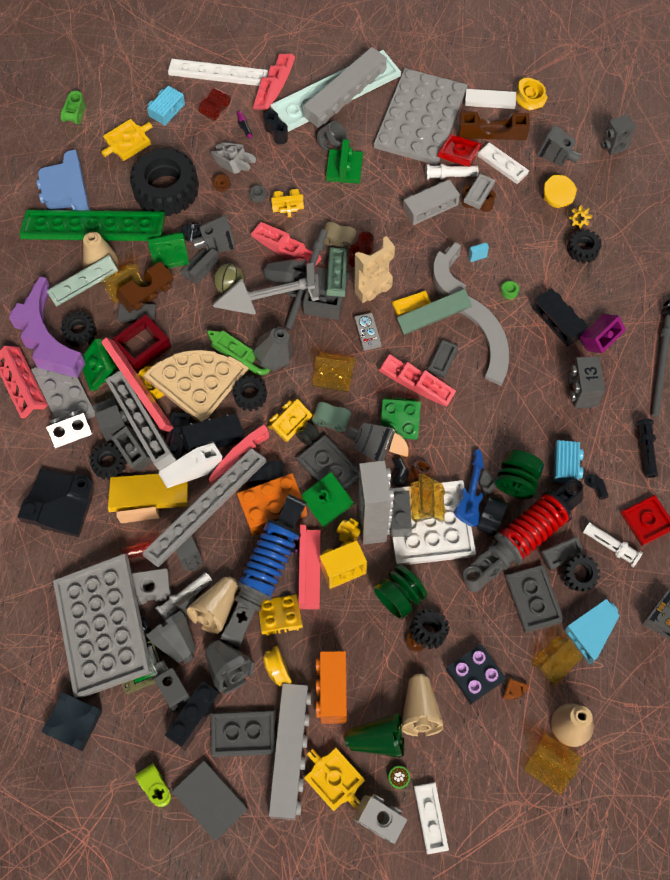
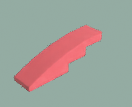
(274, 82)
(281, 243)
(417, 381)
(251, 441)

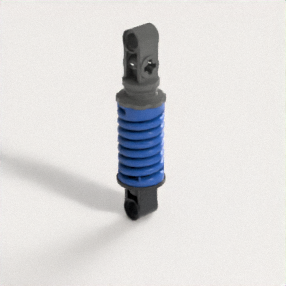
(263, 567)

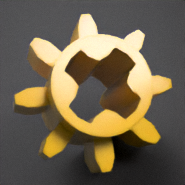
(584, 213)
(348, 530)

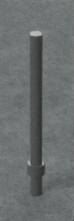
(317, 249)
(665, 335)

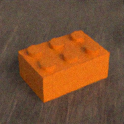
(267, 501)
(331, 687)

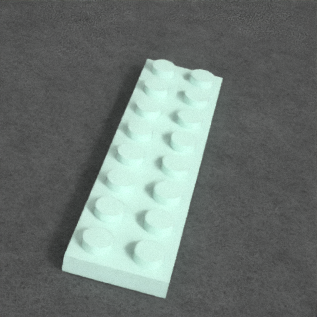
(291, 107)

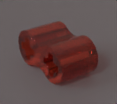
(214, 104)
(363, 245)

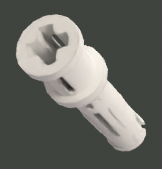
(450, 171)
(621, 549)
(168, 608)

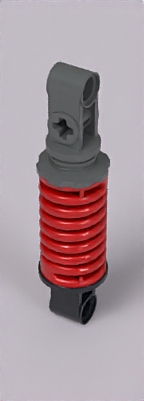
(525, 534)

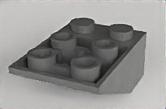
(327, 306)

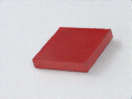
(459, 150)
(647, 520)

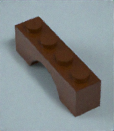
(512, 128)

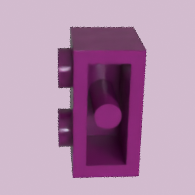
(603, 333)

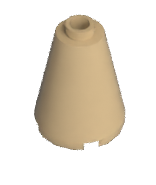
(95, 249)
(214, 605)
(421, 708)
(572, 725)

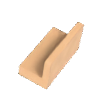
(138, 515)

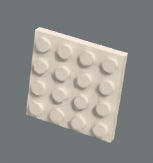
(434, 539)

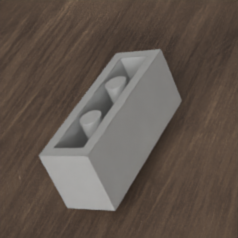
(431, 202)

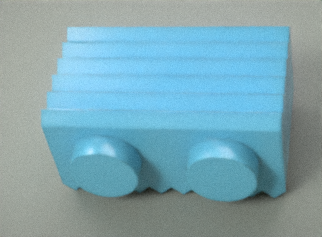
(166, 105)
(567, 461)

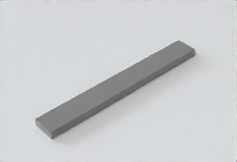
(203, 507)

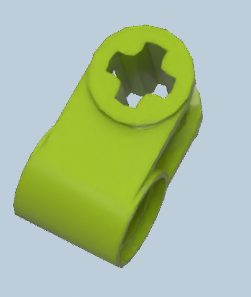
(151, 783)

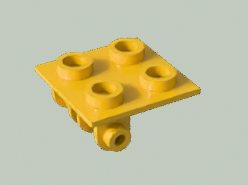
(280, 614)

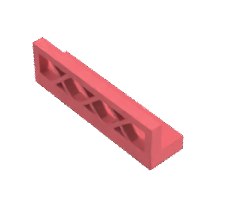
(23, 378)
(309, 568)

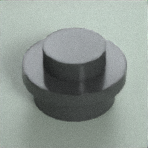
(257, 193)

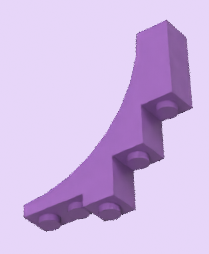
(47, 352)

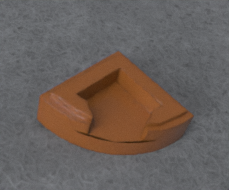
(514, 689)

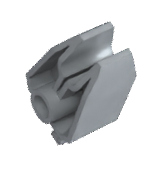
(232, 157)

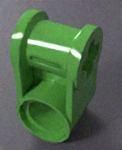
(73, 108)

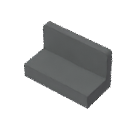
(200, 265)

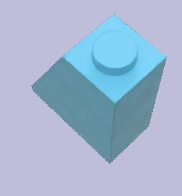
(593, 629)

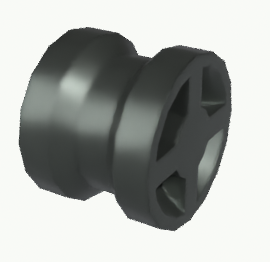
(307, 434)

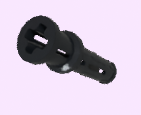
(647, 437)

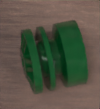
(519, 474)
(400, 591)

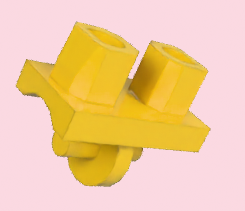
(287, 204)

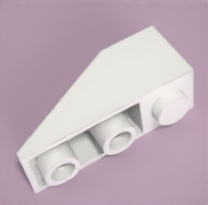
(192, 465)

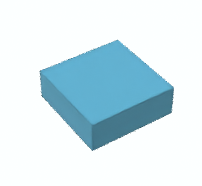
(478, 252)

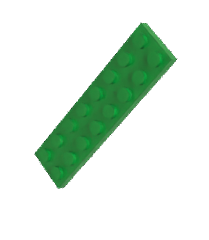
(77, 223)

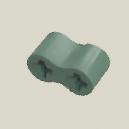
(332, 417)

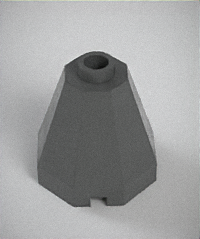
(285, 272)
(274, 349)
(174, 638)
(227, 666)

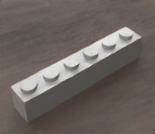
(345, 87)
(141, 421)
(289, 751)

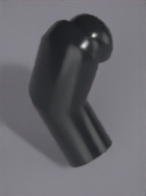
(402, 474)
(597, 484)

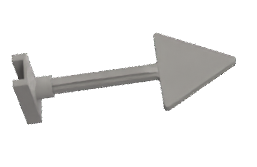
(240, 300)

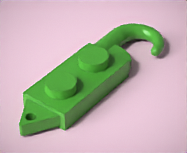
(232, 347)

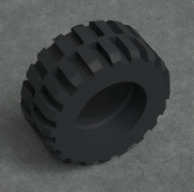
(161, 164)

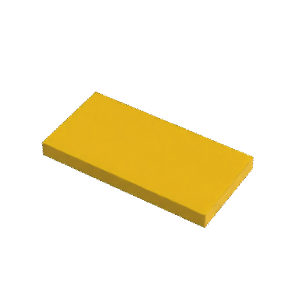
(144, 492)

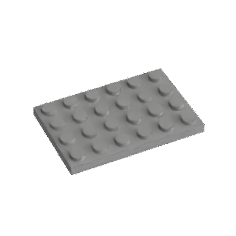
(420, 116)
(102, 627)

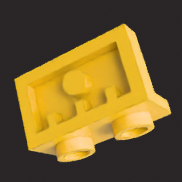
(290, 419)

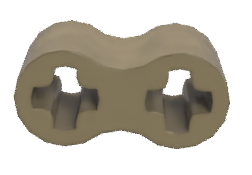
(339, 235)

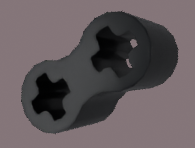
(275, 127)
(268, 472)
(492, 516)

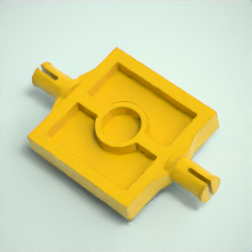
(127, 139)
(334, 779)

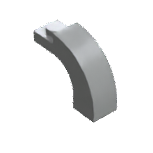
(442, 279)

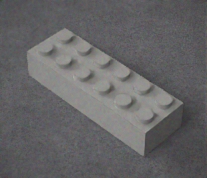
(375, 501)

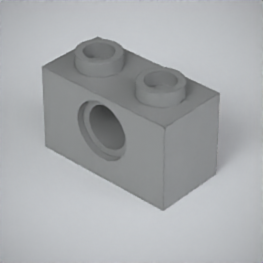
(162, 588)
(367, 815)

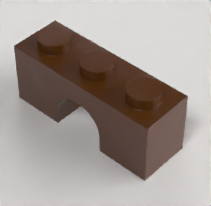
(134, 296)

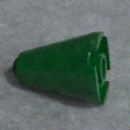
(378, 737)

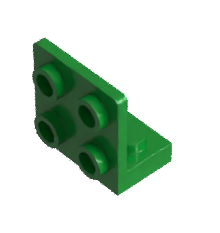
(402, 416)

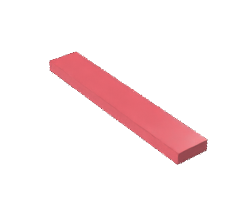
(137, 385)

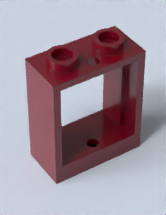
(162, 342)

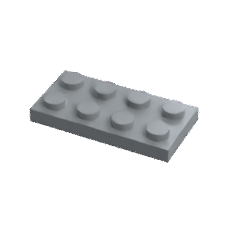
(63, 394)

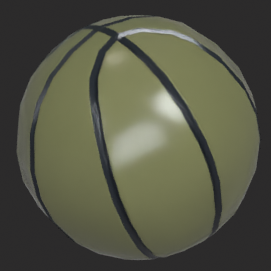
(226, 277)

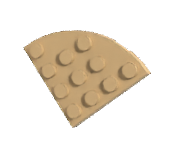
(196, 380)

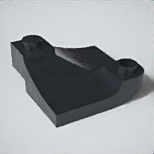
(58, 503)

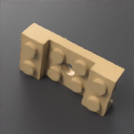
(373, 272)

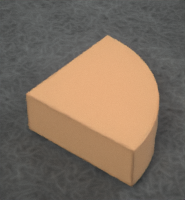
(399, 445)

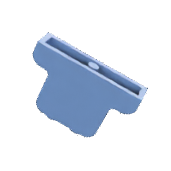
(63, 184)

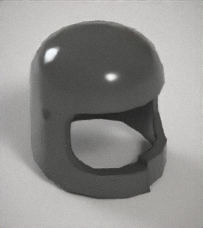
(334, 133)

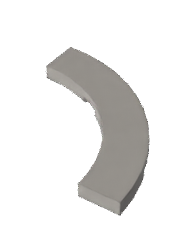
(495, 338)

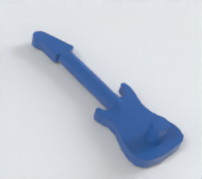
(467, 507)

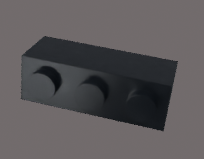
(559, 317)
(221, 431)
(193, 715)

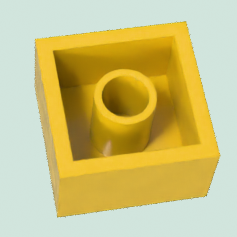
(343, 564)

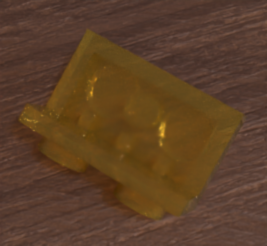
(557, 659)

